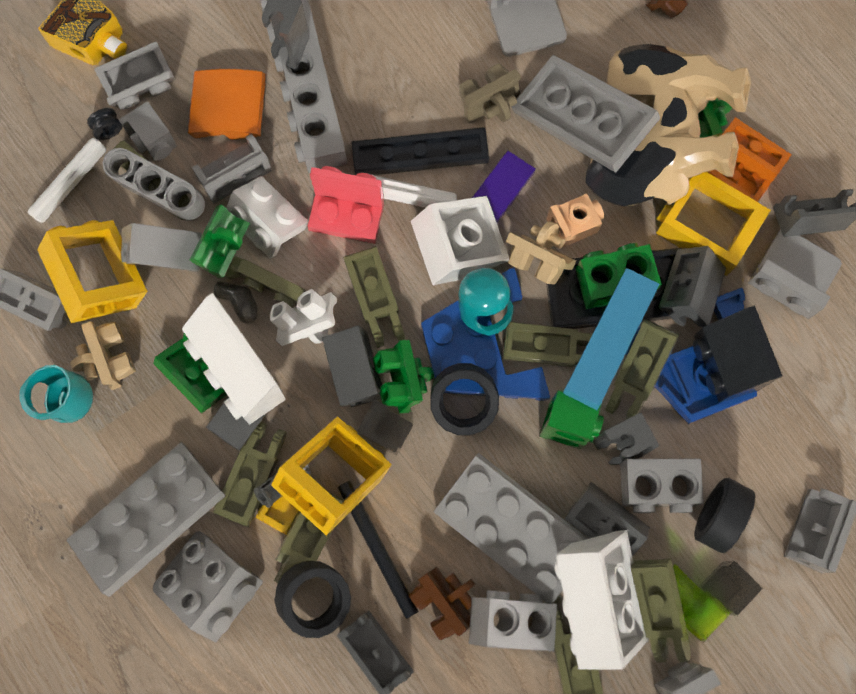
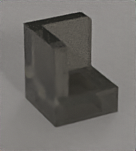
(384, 428)
(731, 586)

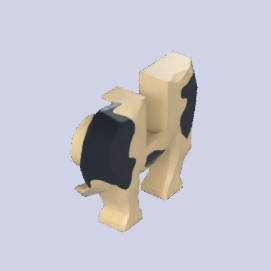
(672, 151)

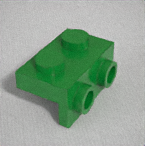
(188, 375)

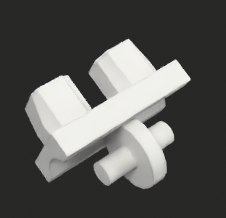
(308, 319)

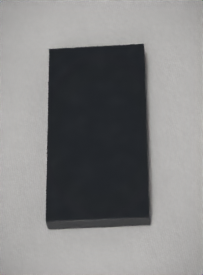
(568, 305)

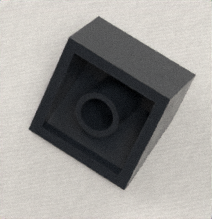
(736, 355)

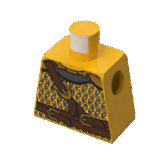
(84, 31)

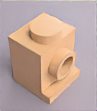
(577, 229)

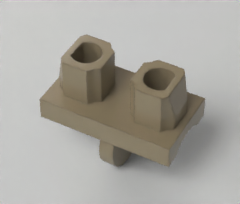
(492, 98)

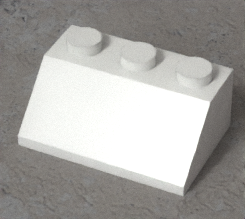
(231, 362)
(601, 601)

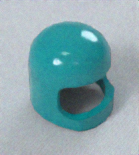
(484, 294)
(66, 398)

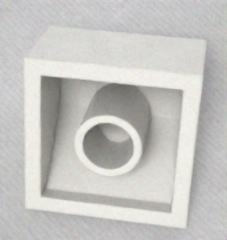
(458, 238)

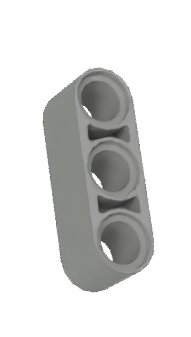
(143, 172)

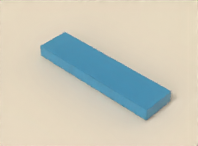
(611, 339)

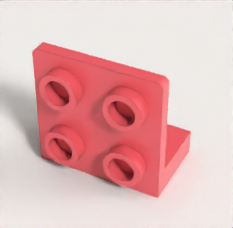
(346, 204)

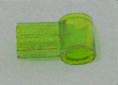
(700, 608)

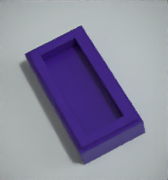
(505, 183)

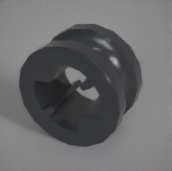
(104, 124)

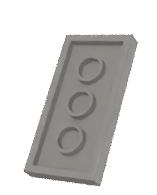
(586, 113)
(145, 519)
(508, 525)

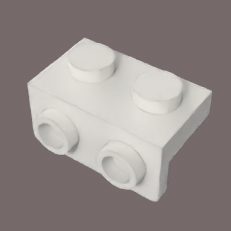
(269, 215)

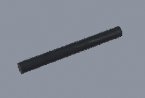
(380, 554)

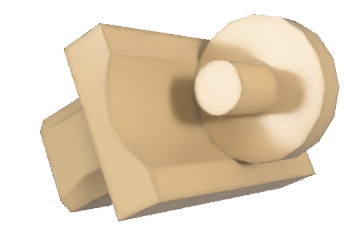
(527, 248)
(109, 368)

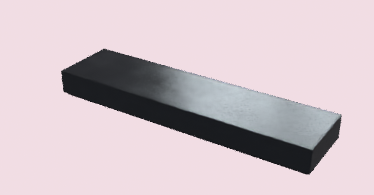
(420, 151)

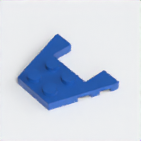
(453, 342)
(684, 376)

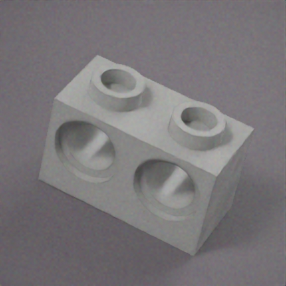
(660, 476)
(513, 627)

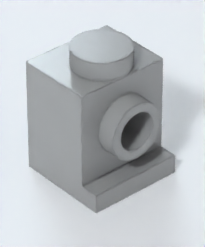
(148, 132)

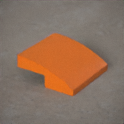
(227, 103)
(756, 163)

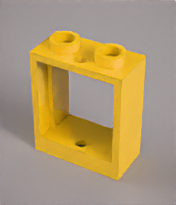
(729, 197)
(94, 303)
(309, 495)

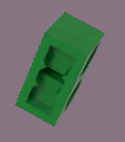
(613, 267)
(571, 422)

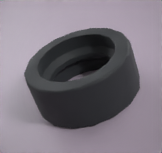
(464, 426)
(725, 515)
(329, 620)

